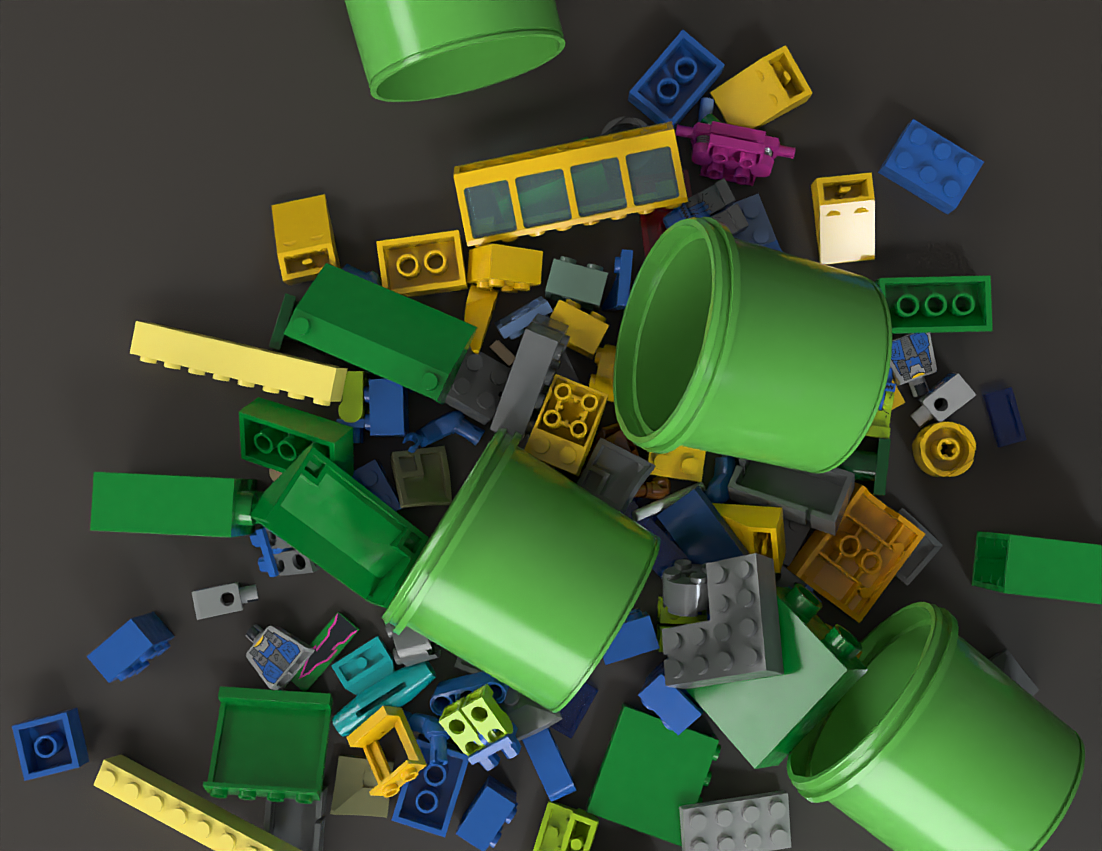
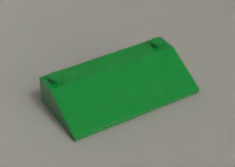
(382, 332)
(340, 527)

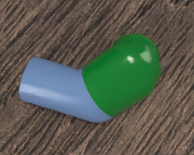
(706, 110)

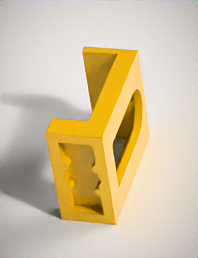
(367, 737)

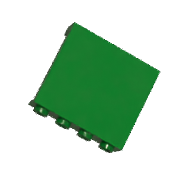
(270, 744)
(651, 774)

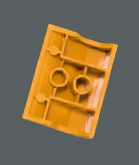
(861, 557)

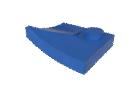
(620, 290)

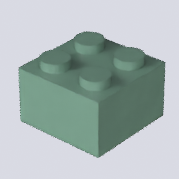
(576, 283)

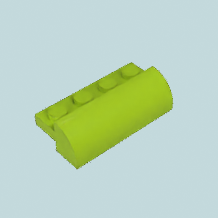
(566, 829)

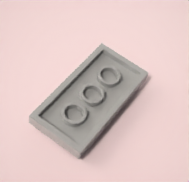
(737, 824)

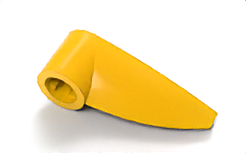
(479, 312)

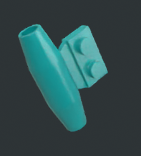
(372, 678)

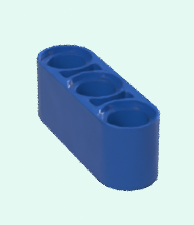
(457, 688)
(549, 764)

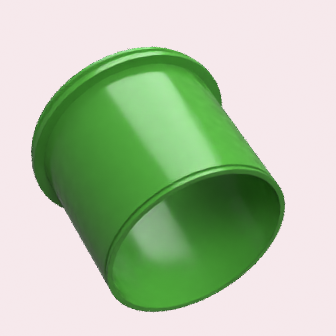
(450, 45)
(749, 352)
(526, 575)
(940, 746)

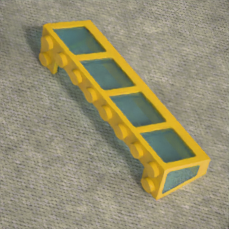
(570, 184)

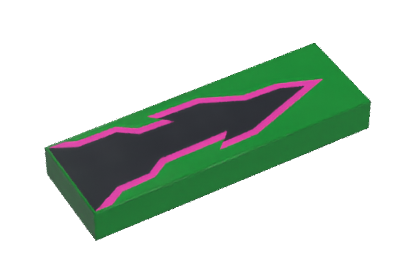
(327, 647)

